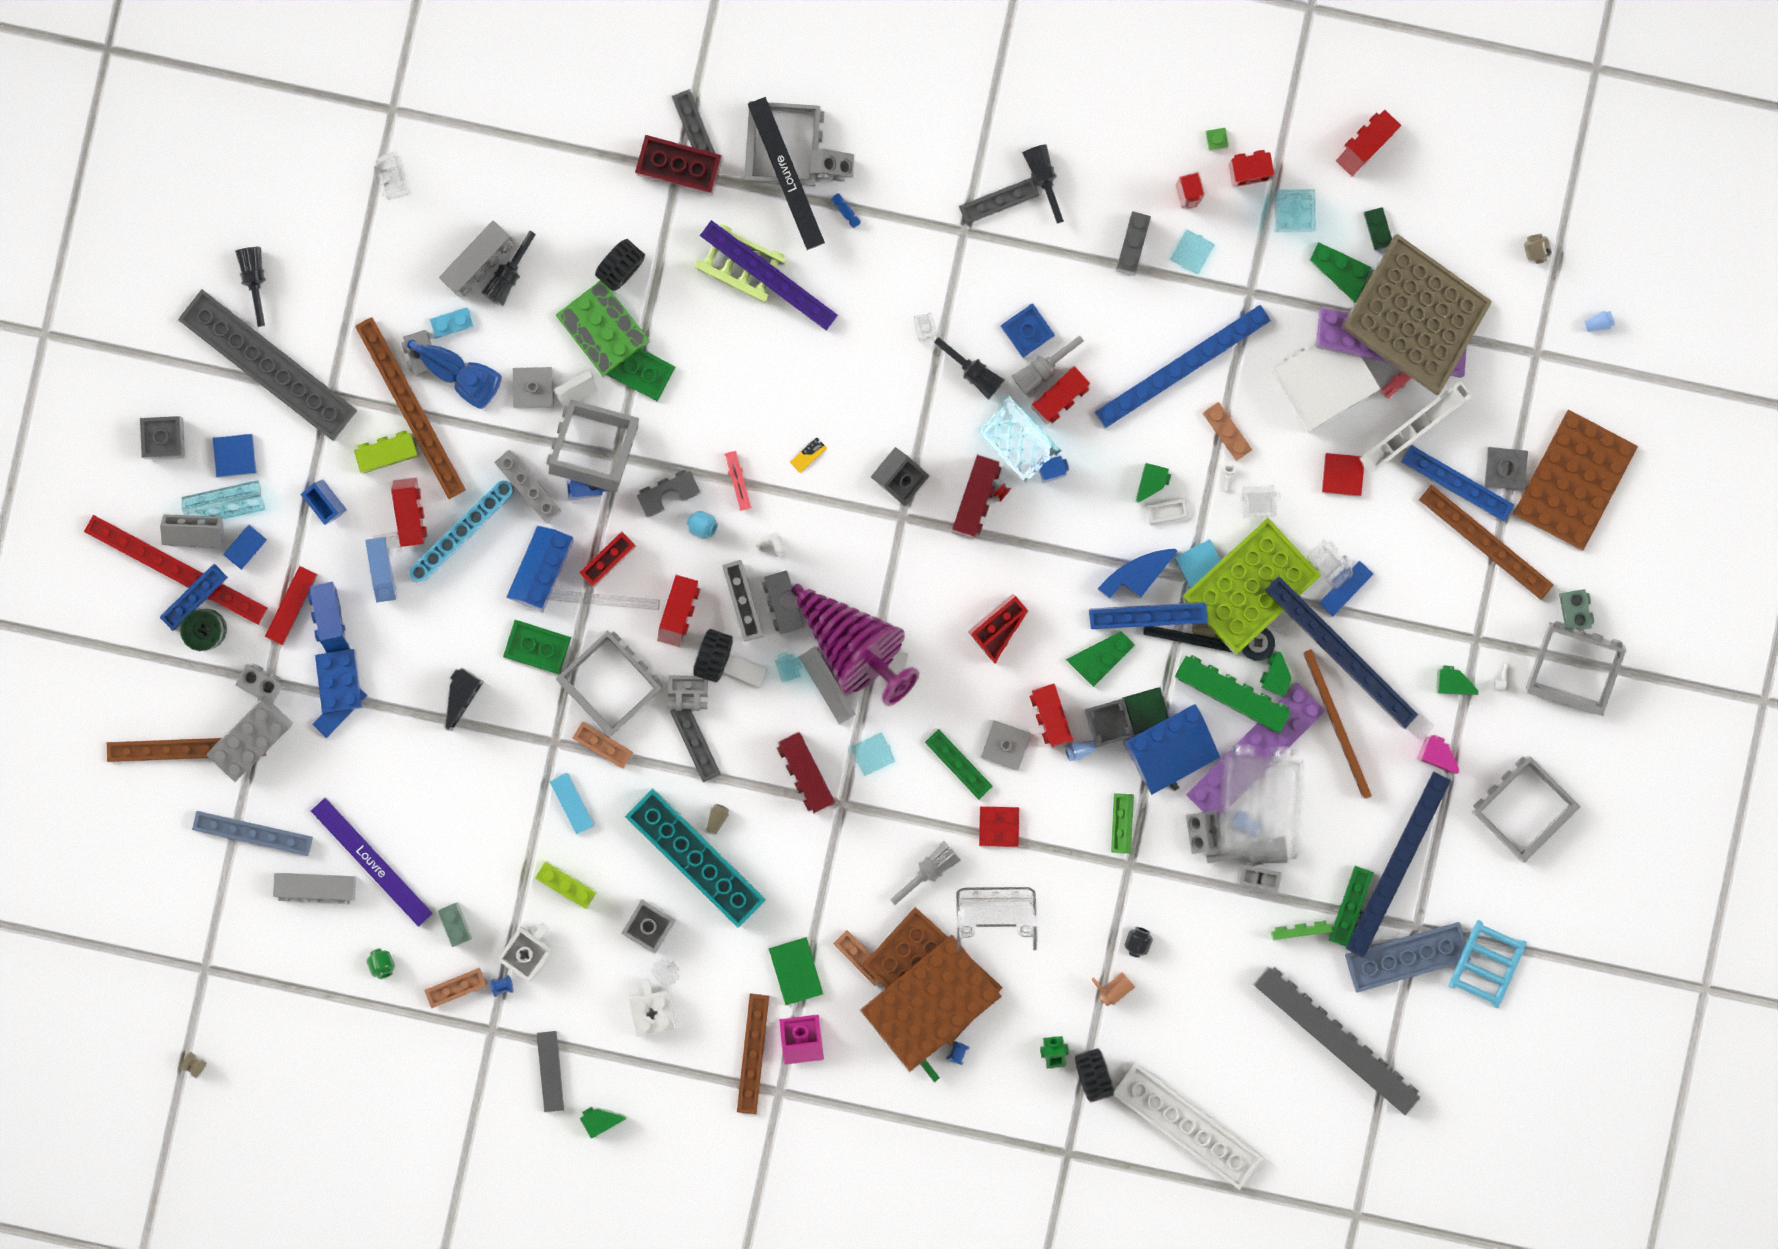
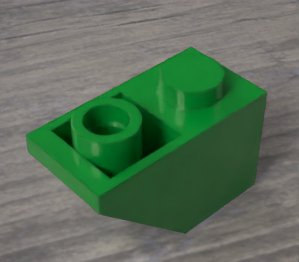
(1278, 676)

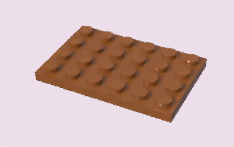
(1575, 480)
(905, 947)
(930, 1003)

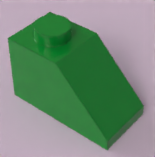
(1152, 481)
(1454, 682)
(600, 1120)

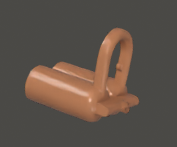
(1115, 989)

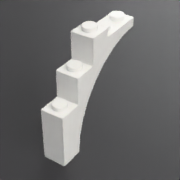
(1415, 427)

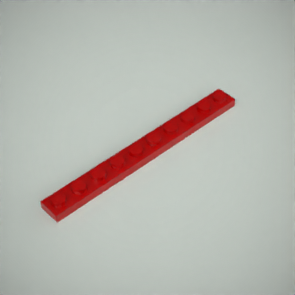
(172, 567)

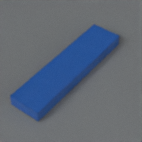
(193, 596)

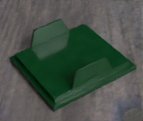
(1145, 709)

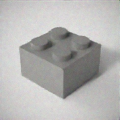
(648, 926)

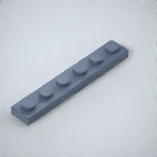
(252, 833)

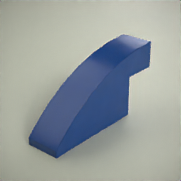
(1138, 573)

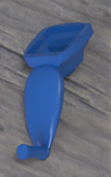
(473, 381)

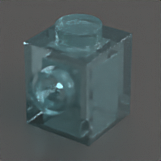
(788, 666)

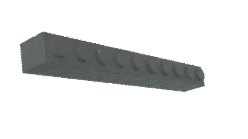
(1339, 1043)

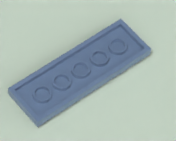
(1407, 957)

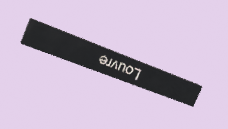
(786, 173)

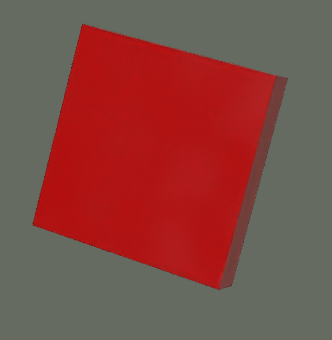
(1342, 474)

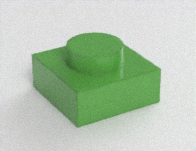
(1217, 139)

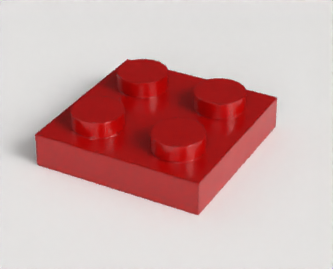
(999, 826)

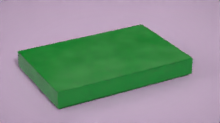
(644, 374)
(537, 647)
(796, 971)

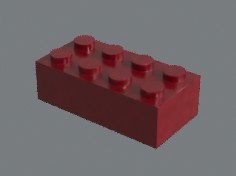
(679, 165)
(975, 497)
(806, 772)

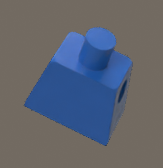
(581, 491)

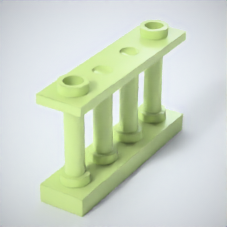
(742, 282)

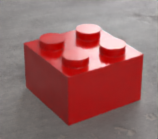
(1251, 169)

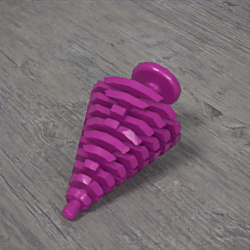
(856, 645)

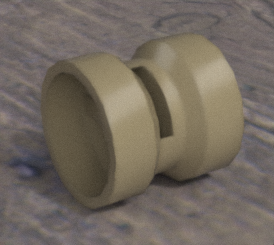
(193, 1065)

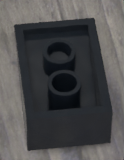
(461, 693)

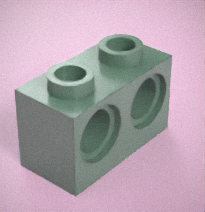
(1570, 611)

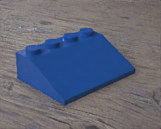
(1172, 749)

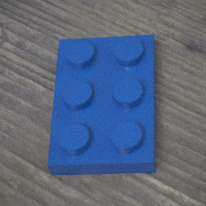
(338, 681)

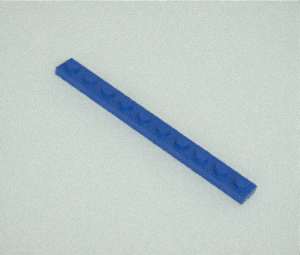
(1182, 366)

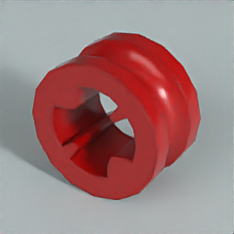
(1002, 492)

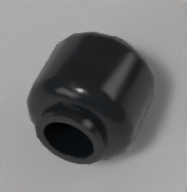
(1138, 942)

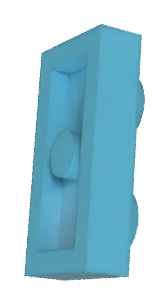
(451, 322)

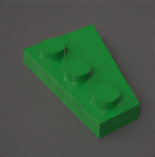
(1341, 269)
(1101, 658)

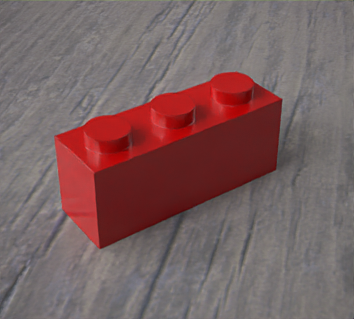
(1190, 190)
(608, 559)

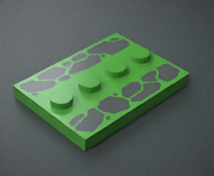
(602, 328)

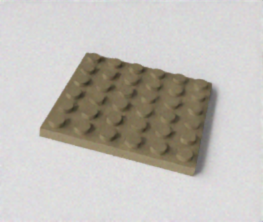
(1416, 314)

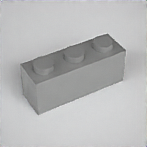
(192, 530)

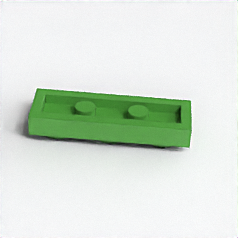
(1122, 823)
(1301, 930)

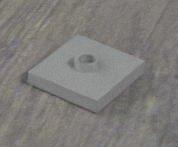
(532, 387)
(1006, 745)

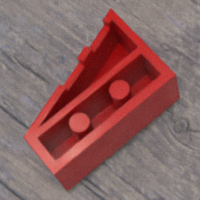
(1369, 141)
(1061, 396)
(408, 512)
(998, 627)

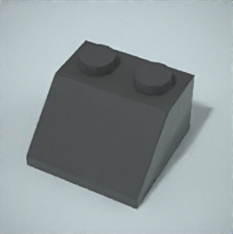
(900, 476)

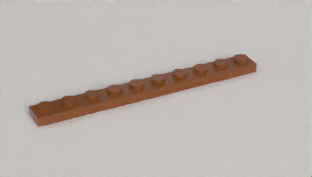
(410, 408)

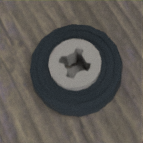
(1257, 653)

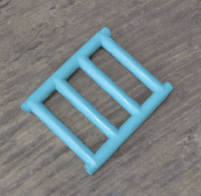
(1502, 981)

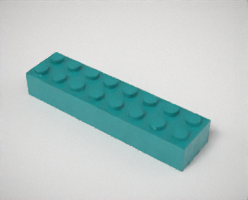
(695, 857)

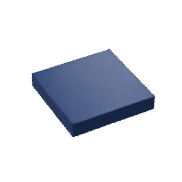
(1027, 330)
(234, 455)

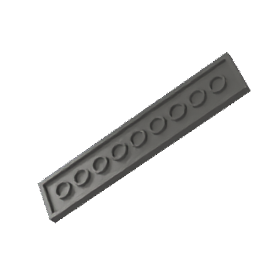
(267, 365)

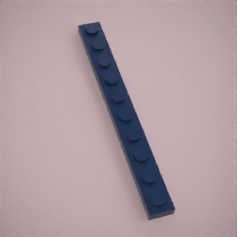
(1341, 652)
(1398, 864)

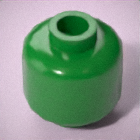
(380, 963)

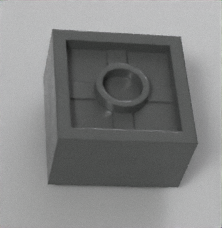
(162, 437)
(1109, 723)

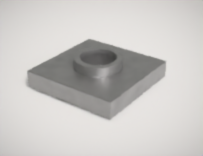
(1493, 475)

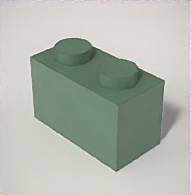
(455, 924)

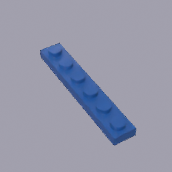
(1457, 483)
(1148, 615)

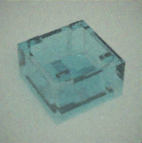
(1294, 210)

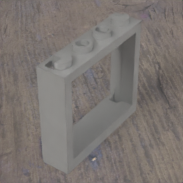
(751, 137)
(583, 474)
(640, 666)
(1566, 697)
(1507, 778)

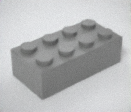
(476, 259)
(249, 738)

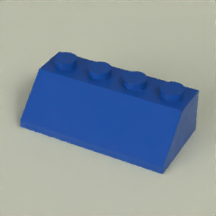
(540, 568)

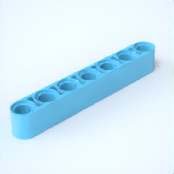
(452, 534)

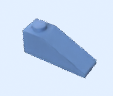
(381, 570)

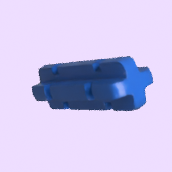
(845, 210)

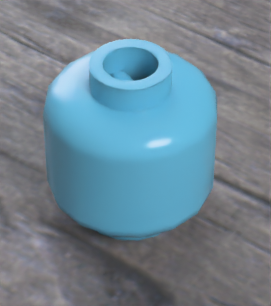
(702, 525)

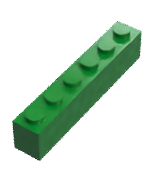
(1233, 695)

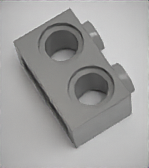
(831, 163)
(257, 688)
(1202, 831)
(1259, 878)

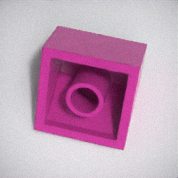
(1438, 753)
(801, 1039)

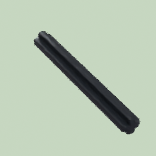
(1184, 637)

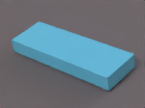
(571, 803)

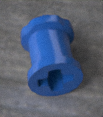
(502, 986)
(958, 1052)

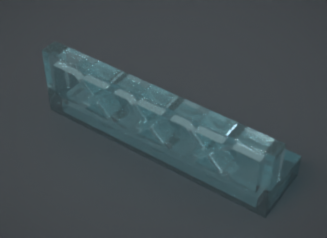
(222, 498)

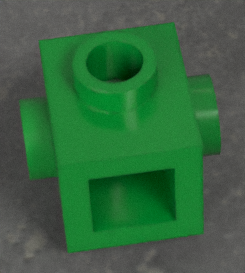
(1053, 1048)

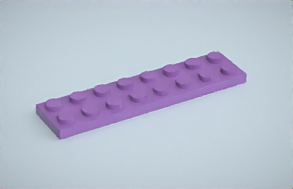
(1334, 338)
(1304, 713)

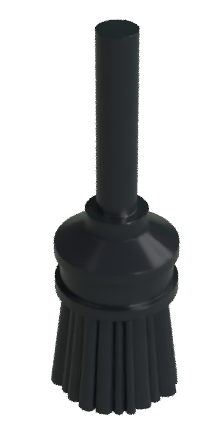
(1043, 175)
(507, 274)
(252, 276)
(974, 371)

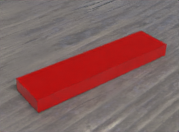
(291, 605)

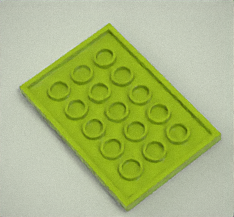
(1236, 585)

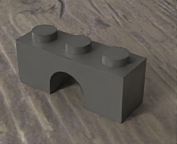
(1133, 243)
(652, 497)
(776, 586)

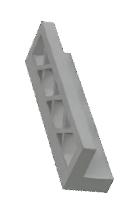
(827, 685)

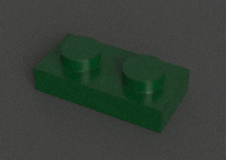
(1378, 228)

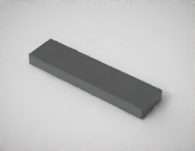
(692, 121)
(998, 201)
(695, 744)
(550, 1071)

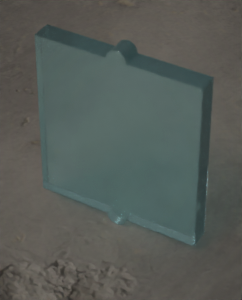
(1192, 251)
(873, 754)

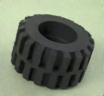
(620, 264)
(713, 655)
(1094, 1075)

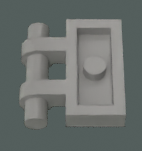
(687, 686)

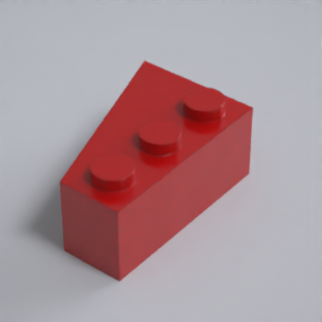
(678, 610)
(1051, 715)

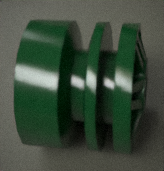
(192, 627)

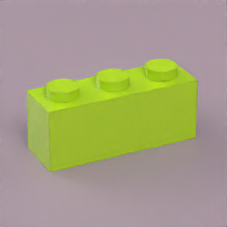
(386, 452)
(566, 885)

